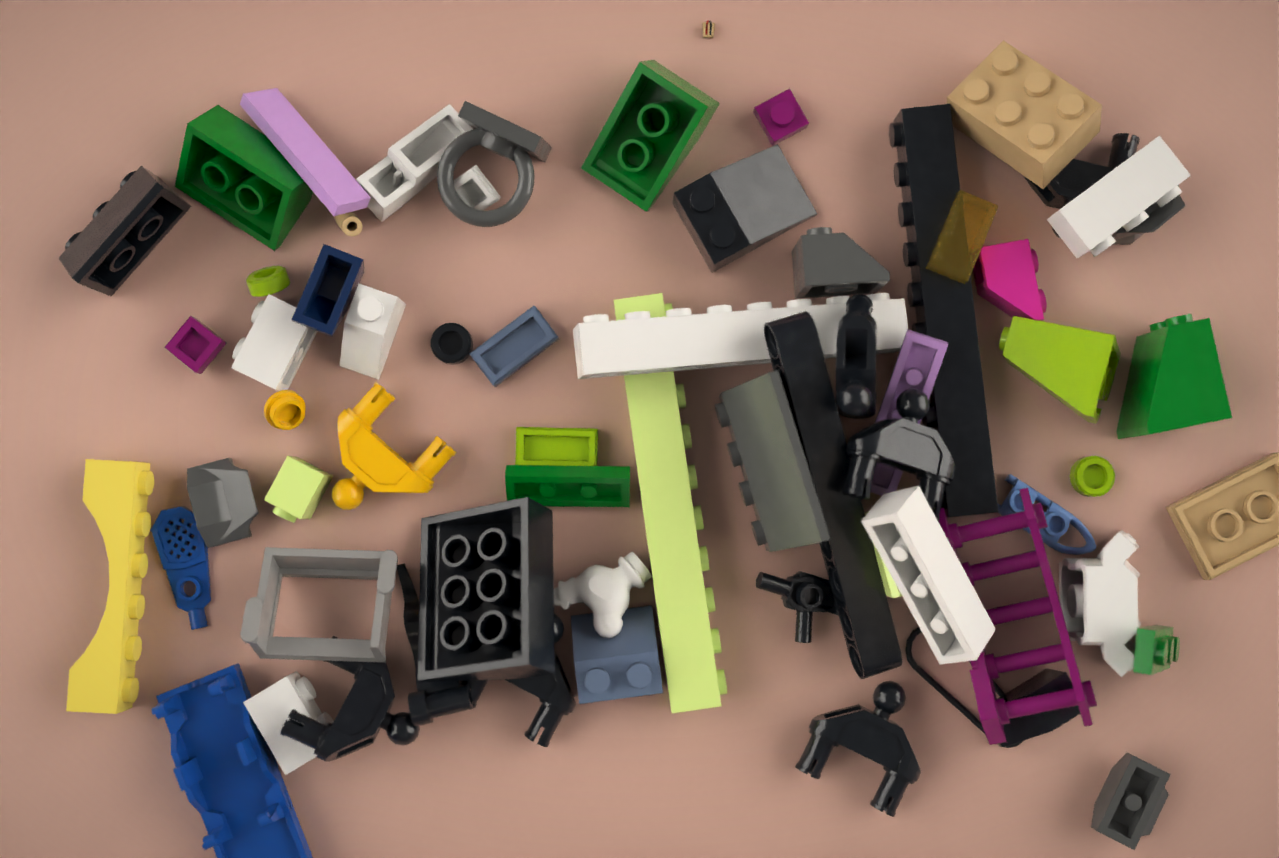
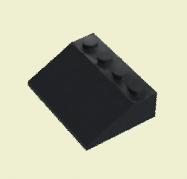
(487, 593)

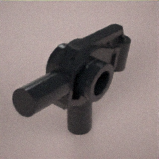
(801, 593)

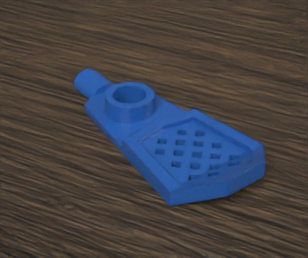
(187, 567)

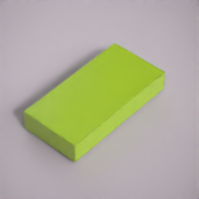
(556, 446)

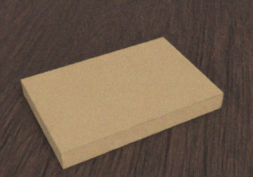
(1231, 518)

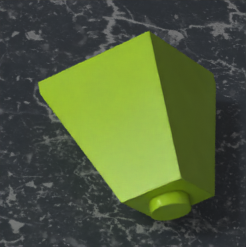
(1064, 361)

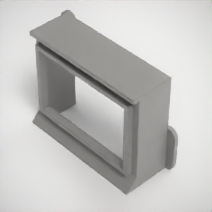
(319, 563)

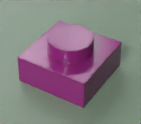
(781, 117)
(195, 345)

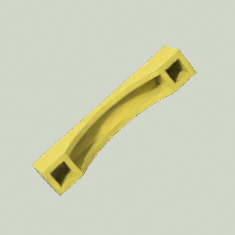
(105, 672)

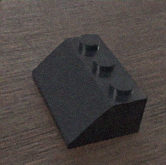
(123, 232)

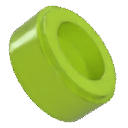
(268, 281)
(1092, 476)

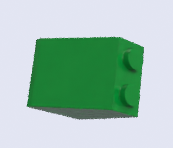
(1173, 379)

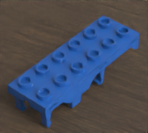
(230, 769)

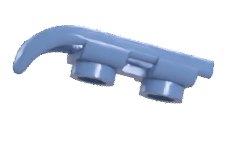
(1056, 518)

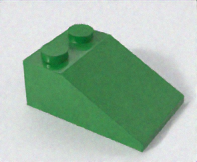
(649, 133)

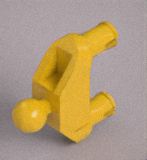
(376, 462)

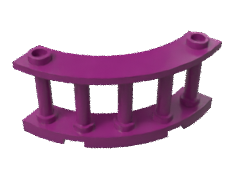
(995, 711)

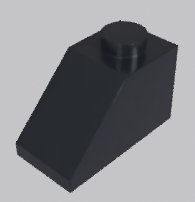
(1040, 723)

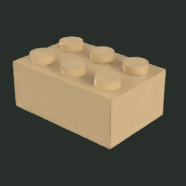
(1024, 114)

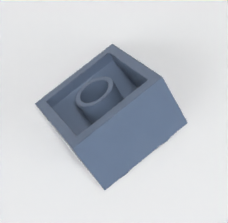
(616, 665)

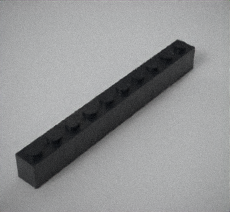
(943, 306)

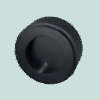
(451, 343)

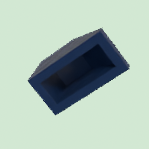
(329, 290)

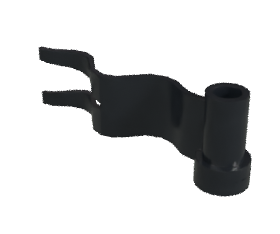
(431, 698)

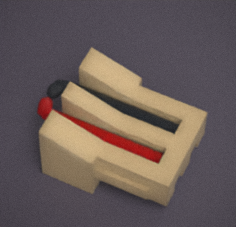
(708, 29)

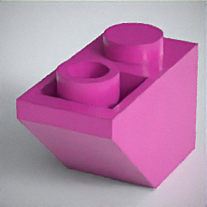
(1008, 279)

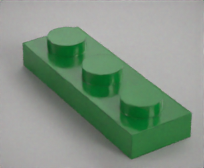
(569, 485)
(1155, 649)

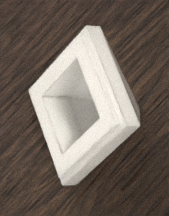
(476, 189)

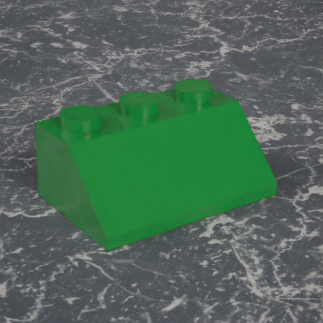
(241, 176)

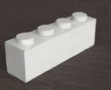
(929, 575)

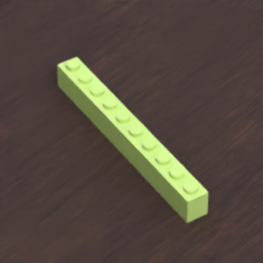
(672, 528)

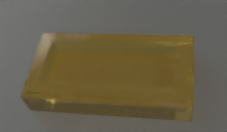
(962, 237)

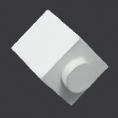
(370, 330)

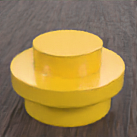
(285, 410)

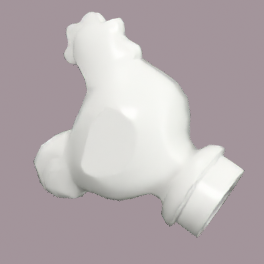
(604, 592)

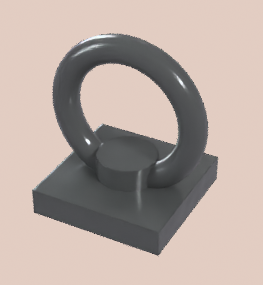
(503, 139)

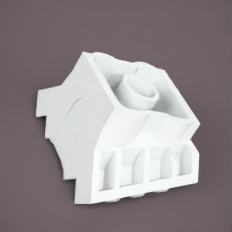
(1102, 601)

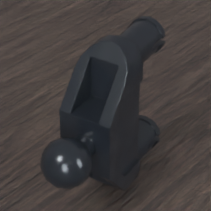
(1081, 175)
(856, 360)
(903, 446)
(551, 690)
(359, 718)
(871, 736)

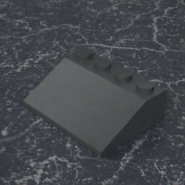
(771, 464)

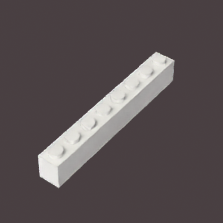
(715, 337)

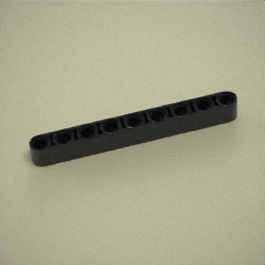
(850, 552)

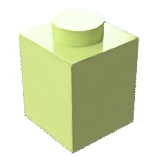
(297, 489)

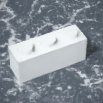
(1120, 199)

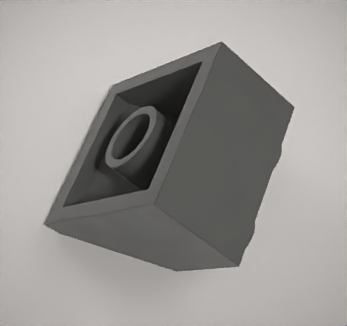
(834, 266)

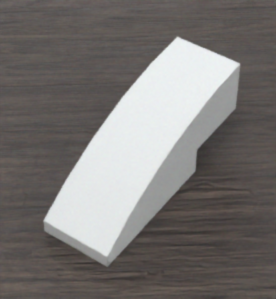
(411, 163)

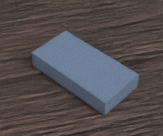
(514, 346)

